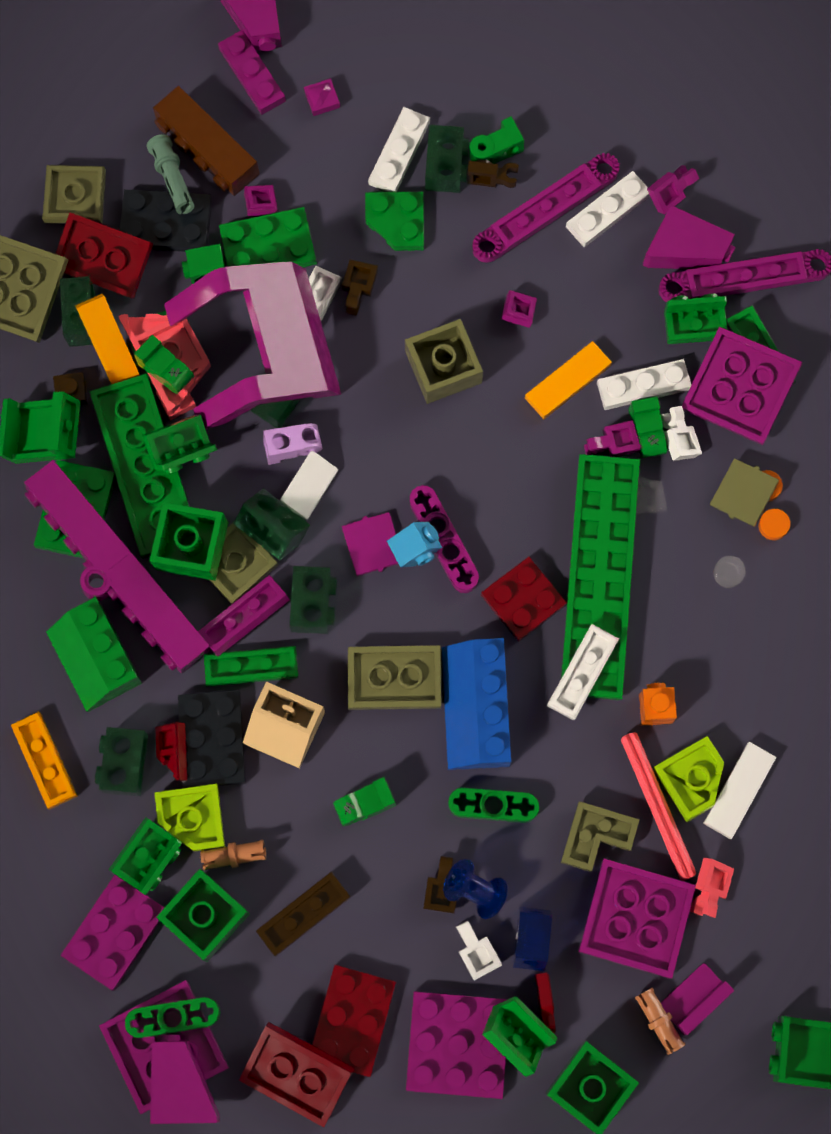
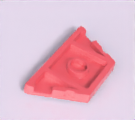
(179, 341)

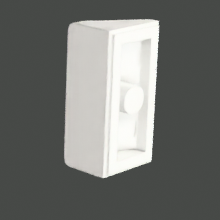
(309, 485)

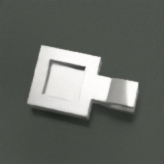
(680, 438)
(479, 954)

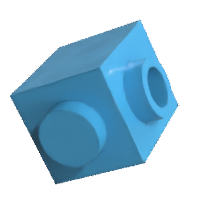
(415, 544)

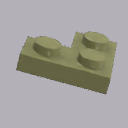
(594, 826)

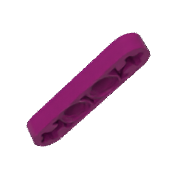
(447, 537)

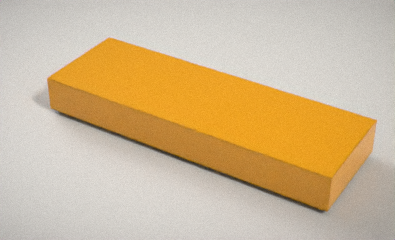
(107, 339)
(568, 380)
(44, 760)

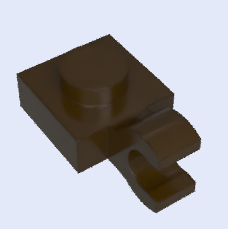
(488, 174)
(358, 281)
(73, 385)
(434, 893)

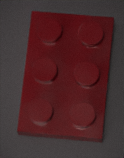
(103, 254)
(354, 1018)
(296, 1074)

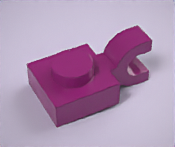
(670, 187)
(617, 439)

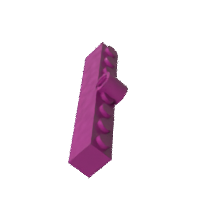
(116, 566)

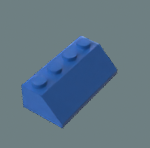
(476, 704)

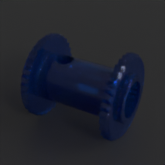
(464, 883)

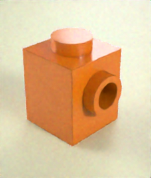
(657, 704)

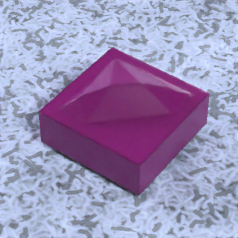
(321, 97)
(260, 200)
(519, 308)

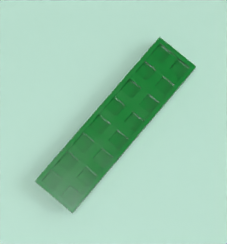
(602, 562)

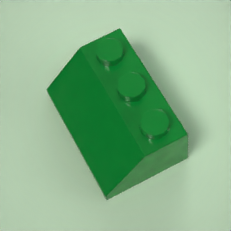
(93, 654)

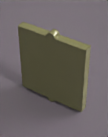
(744, 492)

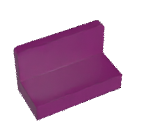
(696, 998)

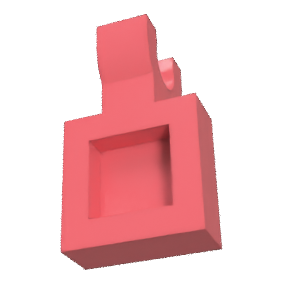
(714, 883)

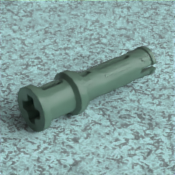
(168, 164)

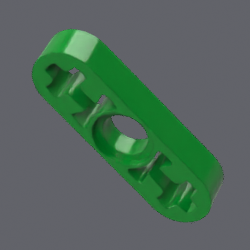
(517, 800)
(147, 1012)

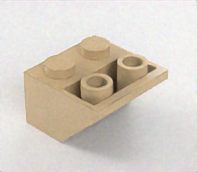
(283, 725)

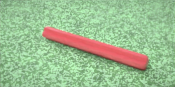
(658, 806)

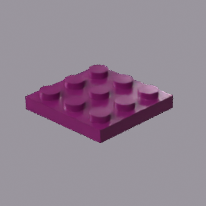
(741, 385)
(637, 918)
(449, 1047)
(134, 1053)

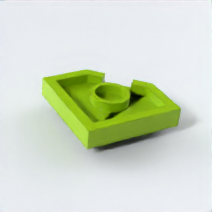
(692, 778)
(192, 816)

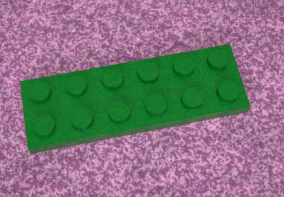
(125, 414)

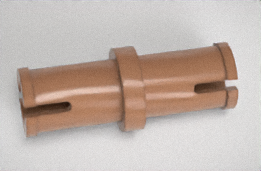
(233, 855)
(660, 1021)

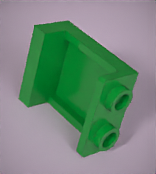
(39, 429)
(801, 1052)

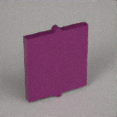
(369, 544)

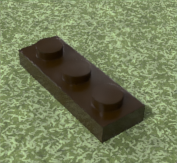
(303, 914)

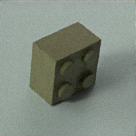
(443, 361)

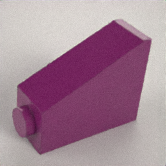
(257, 20)
(688, 243)
(178, 1085)

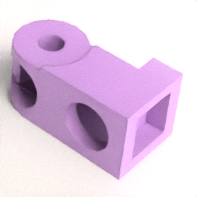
(291, 442)

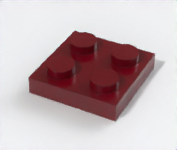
(523, 599)

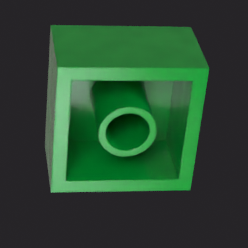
(189, 541)
(203, 915)
(592, 1088)

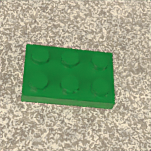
(269, 239)
(94, 485)

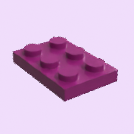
(113, 933)

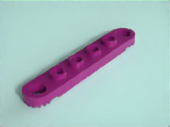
(545, 207)
(748, 275)

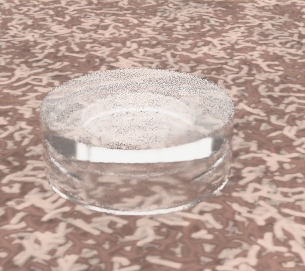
(729, 571)

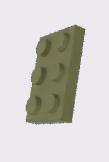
(394, 677)

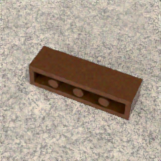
(205, 141)

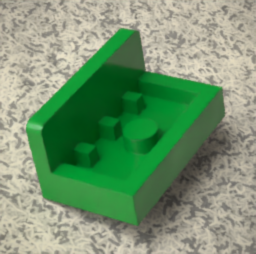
(694, 318)
(178, 444)
(146, 856)
(518, 1034)

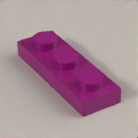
(251, 72)
(243, 615)

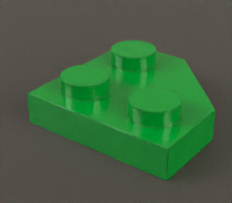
(397, 218)

